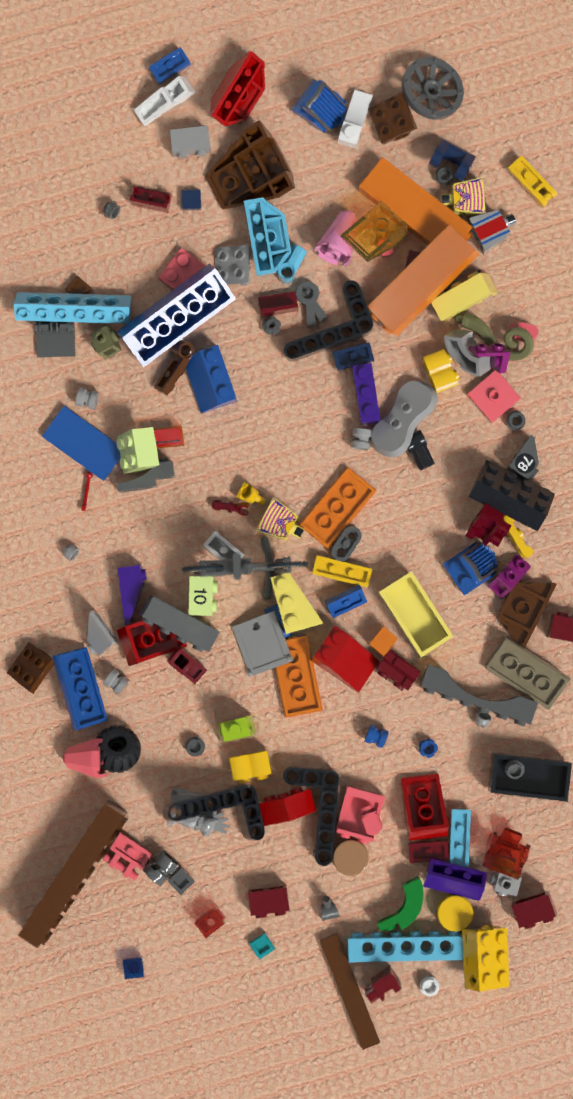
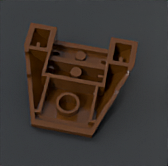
(251, 169)

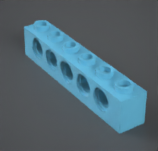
(72, 307)
(396, 953)

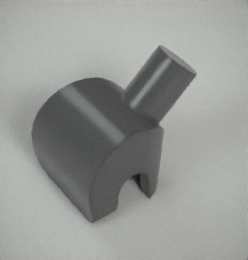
(328, 909)

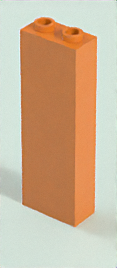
(411, 202)
(422, 281)

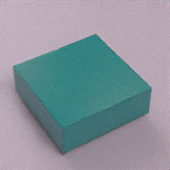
(262, 945)

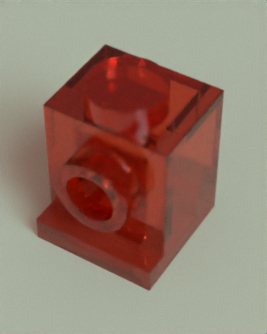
(204, 927)

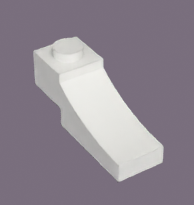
(164, 100)
(355, 119)

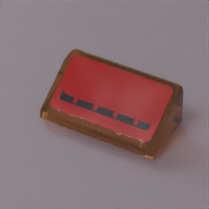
(169, 437)

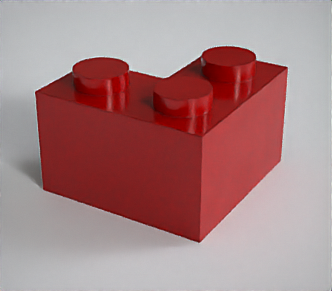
(287, 806)

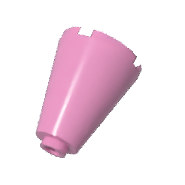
(331, 245)

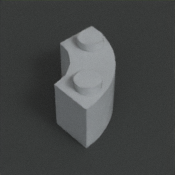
(457, 345)

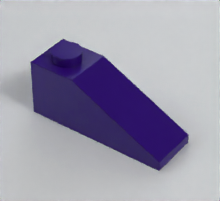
(131, 586)

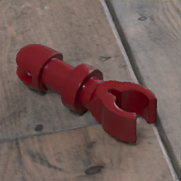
(218, 505)

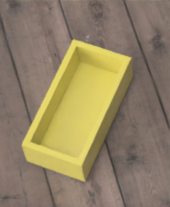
(415, 614)

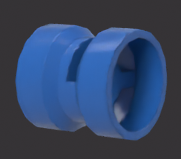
(376, 736)

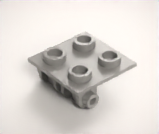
(233, 264)

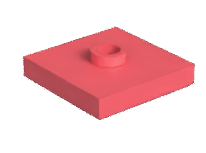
(493, 396)

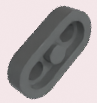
(346, 544)

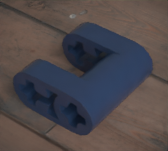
(454, 155)

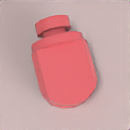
(532, 329)
(371, 821)

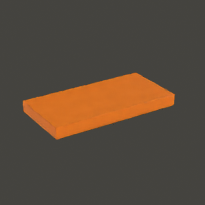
(337, 507)
(298, 680)

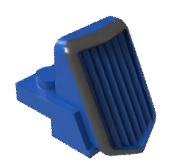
(321, 107)
(472, 567)

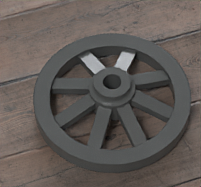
(431, 89)

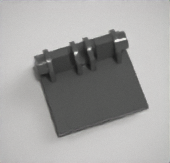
(55, 339)

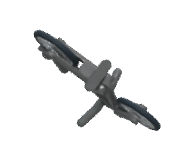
(245, 566)

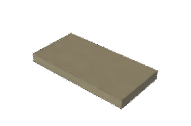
(527, 672)

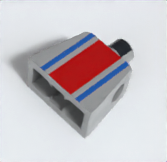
(491, 229)

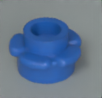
(428, 753)

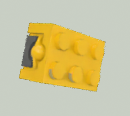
(485, 958)

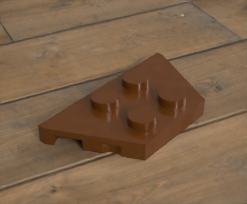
(524, 608)

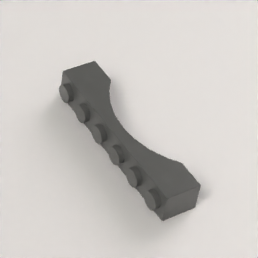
(517, 707)

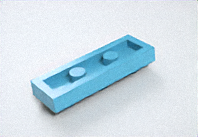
(460, 837)

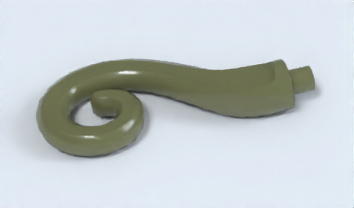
(476, 324)

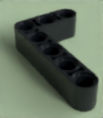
(335, 332)
(219, 803)
(323, 806)

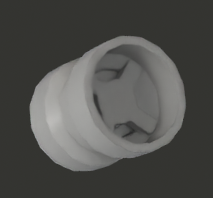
(87, 398)
(361, 439)
(116, 682)

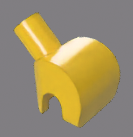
(250, 494)

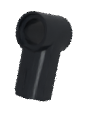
(419, 451)

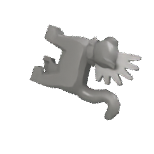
(206, 823)

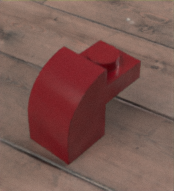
(186, 665)

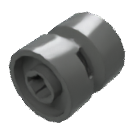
(161, 867)

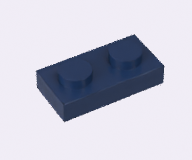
(353, 356)

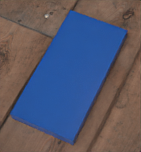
(83, 443)
(80, 688)

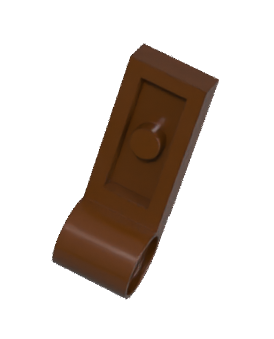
(176, 367)

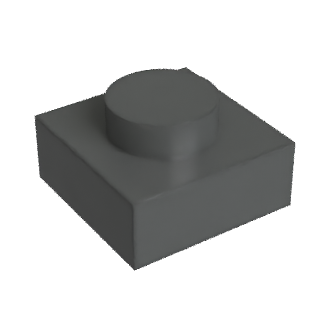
(181, 881)

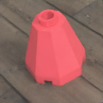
(85, 758)

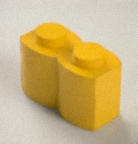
(440, 371)
(250, 765)

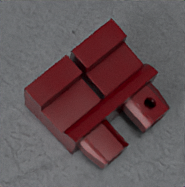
(488, 526)
(381, 984)

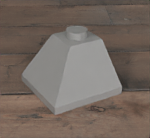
(99, 634)

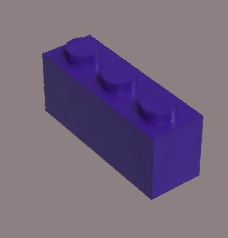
(366, 394)
(455, 879)

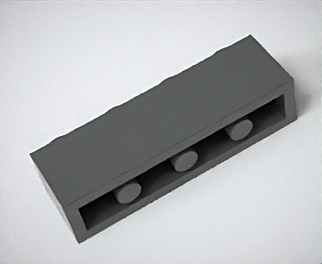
(181, 624)

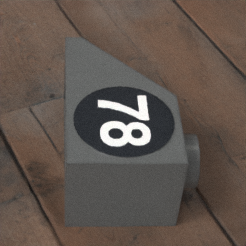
(526, 460)

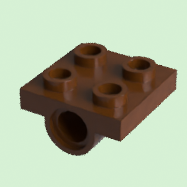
(392, 119)
(31, 667)

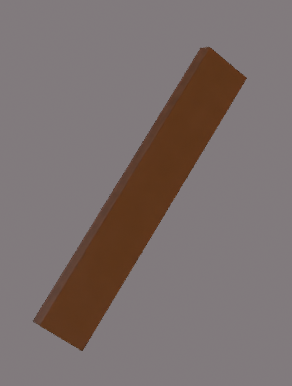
(349, 991)

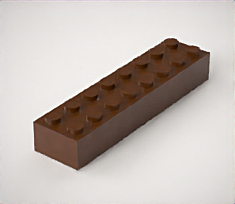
(70, 878)

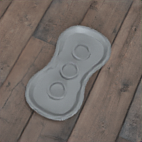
(395, 431)

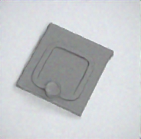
(264, 646)

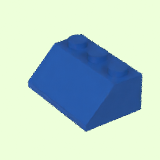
(210, 380)

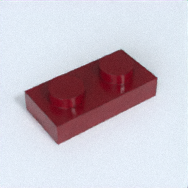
(424, 851)

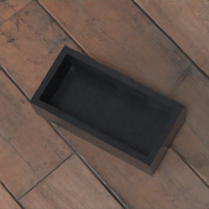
(512, 495)
(541, 778)

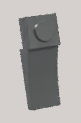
(149, 480)

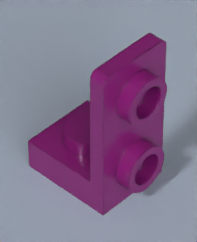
(498, 353)
(509, 576)

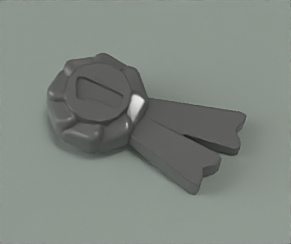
(307, 294)

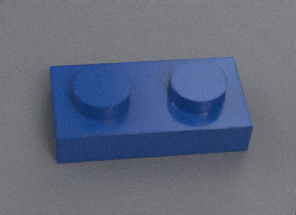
(169, 65)
(346, 601)

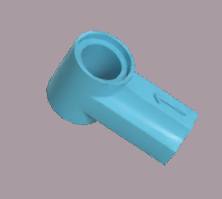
(292, 263)

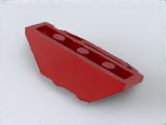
(239, 90)

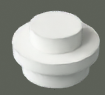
(429, 986)

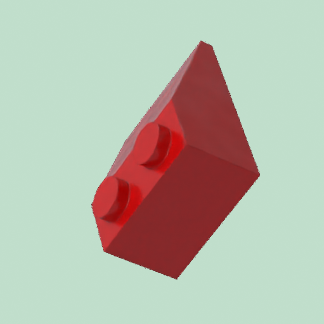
(146, 642)
(345, 659)
(424, 807)

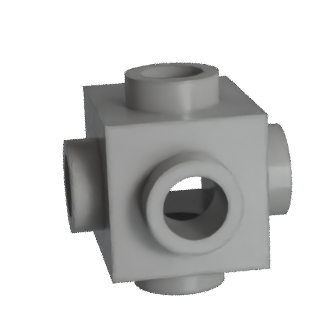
(504, 884)

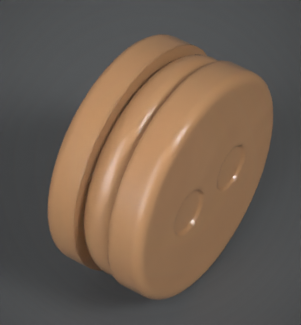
(350, 857)

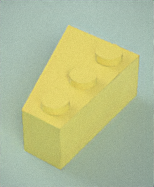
(463, 295)
(293, 605)

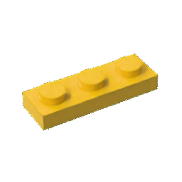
(342, 571)

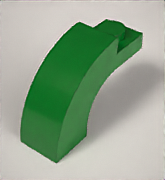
(409, 910)

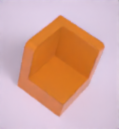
(383, 641)

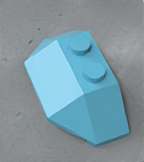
(267, 235)

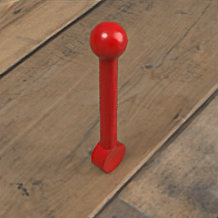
(89, 475)

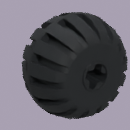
(129, 748)

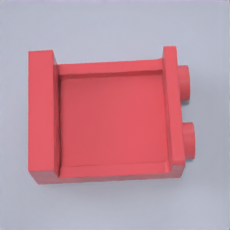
(349, 818)

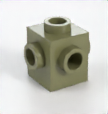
(105, 342)

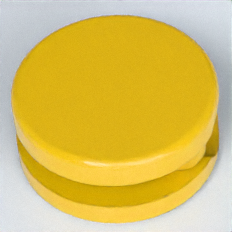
(454, 912)

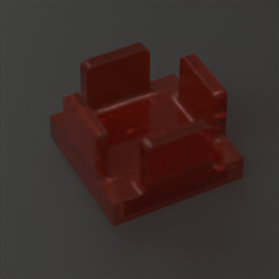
(505, 853)

